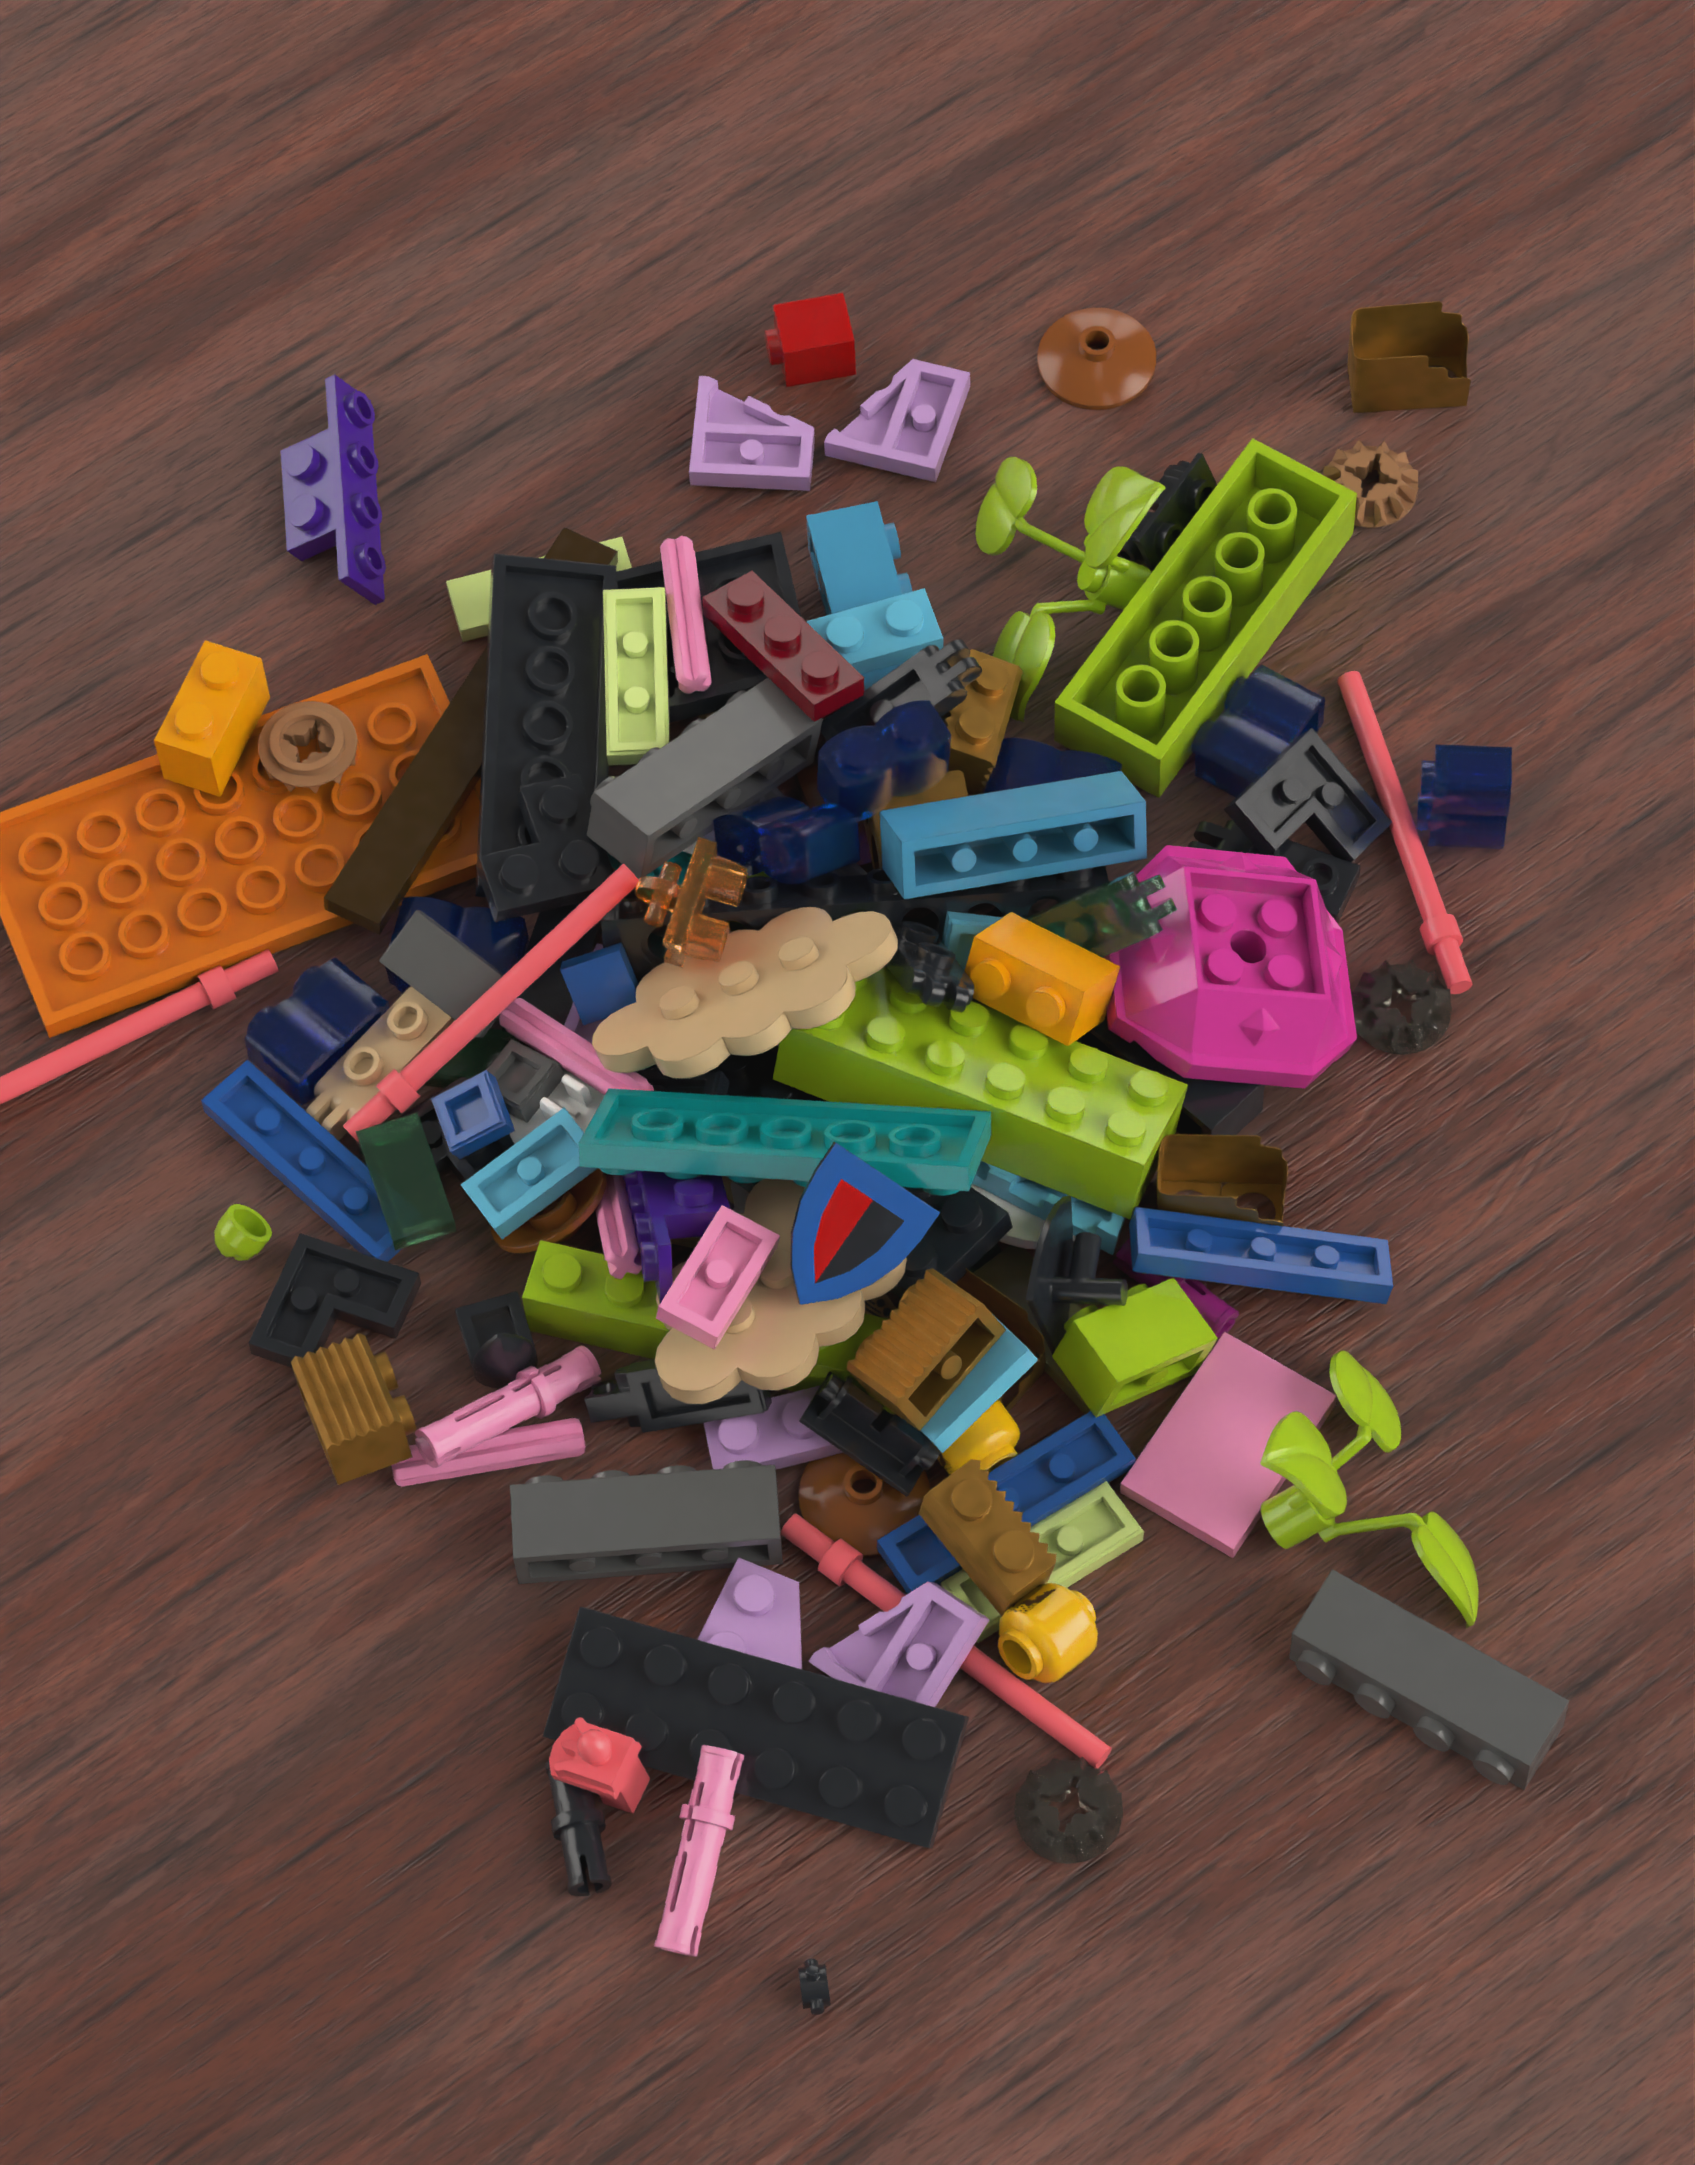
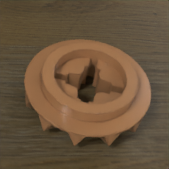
(1390, 497)
(297, 726)

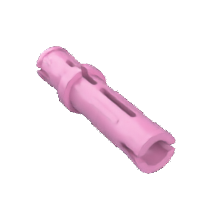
(530, 1395)
(699, 1850)

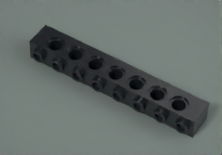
(839, 896)

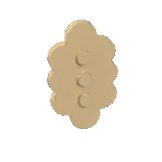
(766, 984)
(772, 1335)

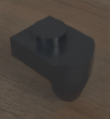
(497, 1339)

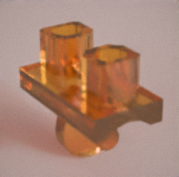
(705, 878)

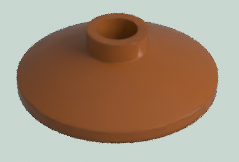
(1096, 377)
(559, 1219)
(855, 1517)

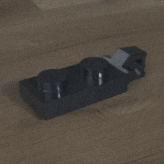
(647, 1405)

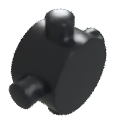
(814, 1986)

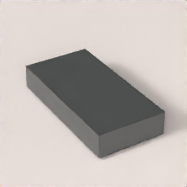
(440, 966)

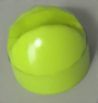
(241, 1233)

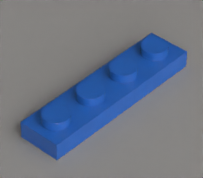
(301, 1157)
(1260, 1255)
(1037, 1483)

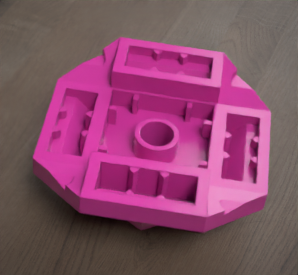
(1240, 976)

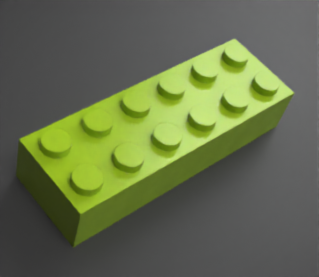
(1205, 615)
(1055, 1109)

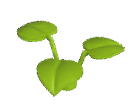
(1110, 519)
(1319, 1496)

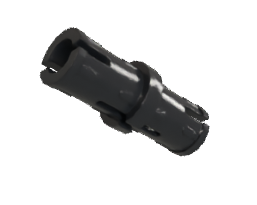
(579, 1830)

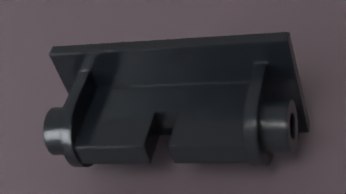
(1185, 492)
(869, 1433)

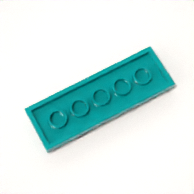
(781, 1138)

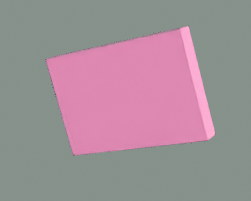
(1209, 1448)

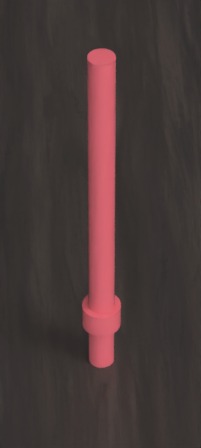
(1438, 928)
(214, 988)
(401, 1088)
(844, 1565)

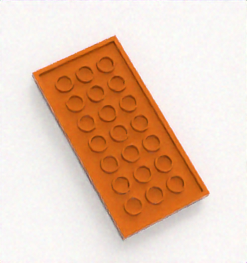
(152, 882)

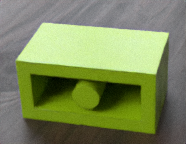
(1133, 1348)

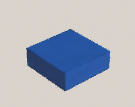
(600, 982)
(473, 1114)

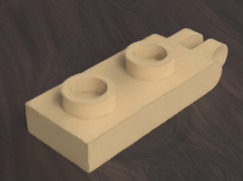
(386, 1045)

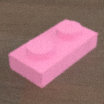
(718, 1277)

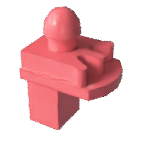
(600, 1763)

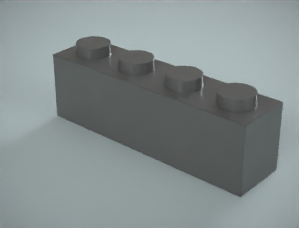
(702, 775)
(645, 1522)
(1427, 1681)

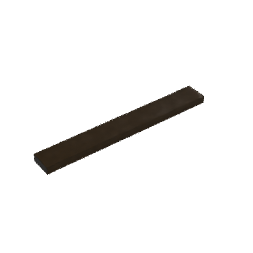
(430, 789)

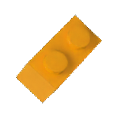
(212, 718)
(1040, 978)

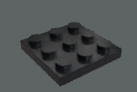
(728, 665)

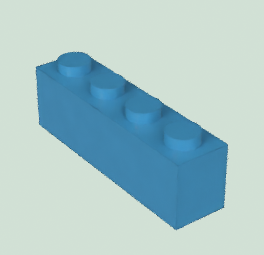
(855, 562)
(1013, 834)

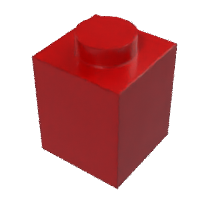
(812, 340)

